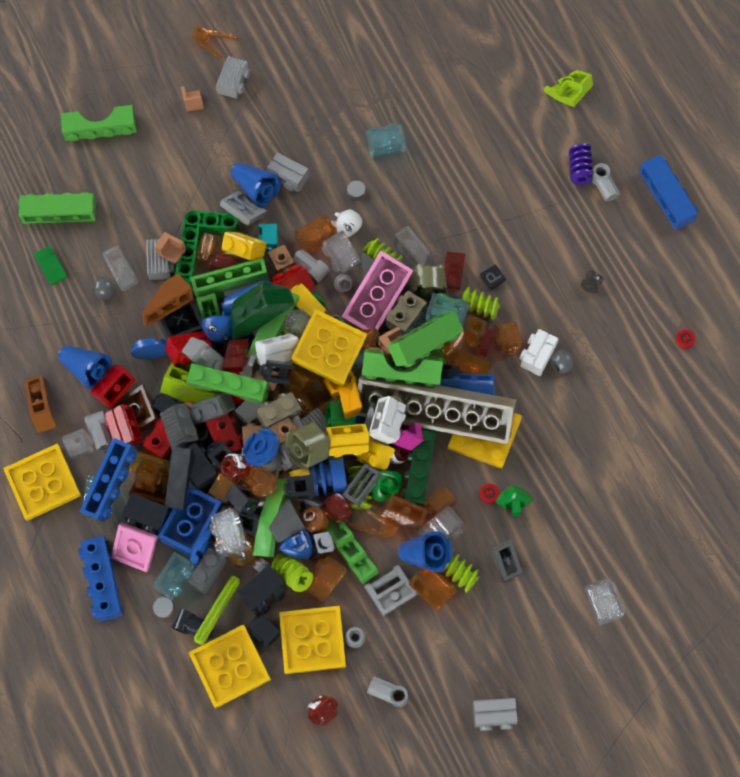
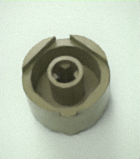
(427, 280)
(307, 445)

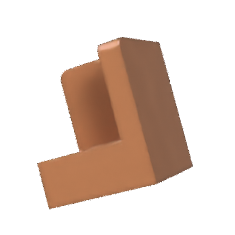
(192, 100)
(170, 248)
(387, 338)

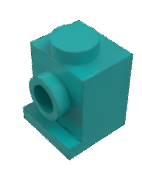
(269, 234)

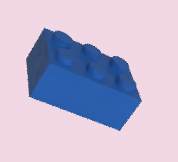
(186, 525)

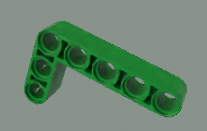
(196, 230)

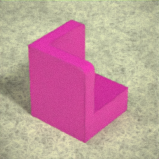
(410, 437)

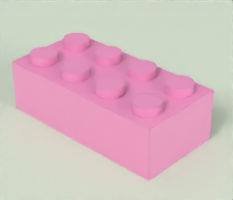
(377, 292)

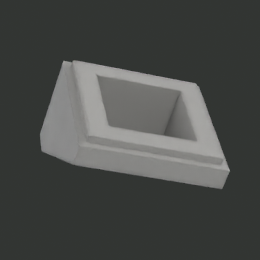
(249, 366)
(317, 502)

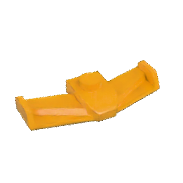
(348, 394)

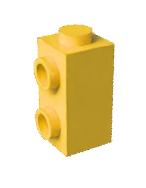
(307, 300)

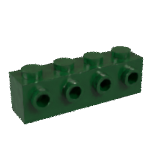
(420, 469)

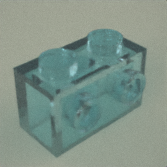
(385, 140)
(442, 303)
(173, 576)

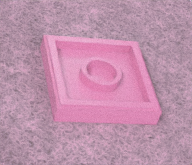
(134, 547)

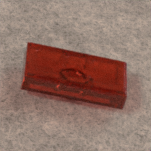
(454, 269)
(235, 355)

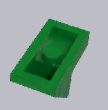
(50, 265)

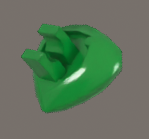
(387, 485)
(514, 498)

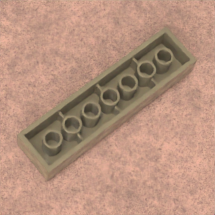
(445, 408)

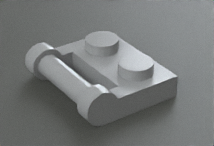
(243, 208)
(393, 596)

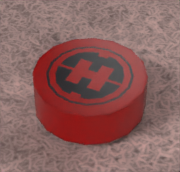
(685, 339)
(489, 493)

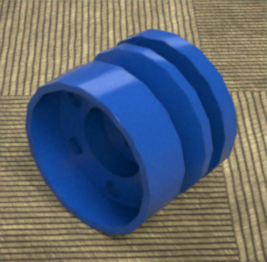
(329, 475)

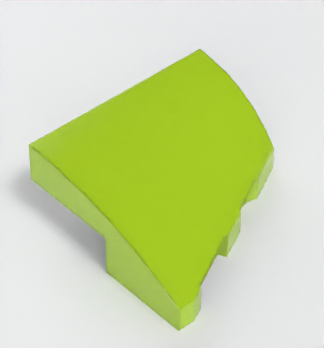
(571, 88)

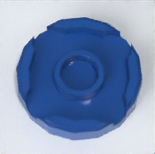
(148, 348)
(261, 447)
(202, 546)

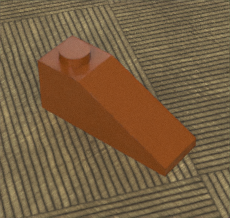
(168, 298)
(39, 404)

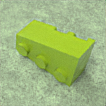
(175, 385)

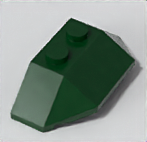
(258, 308)

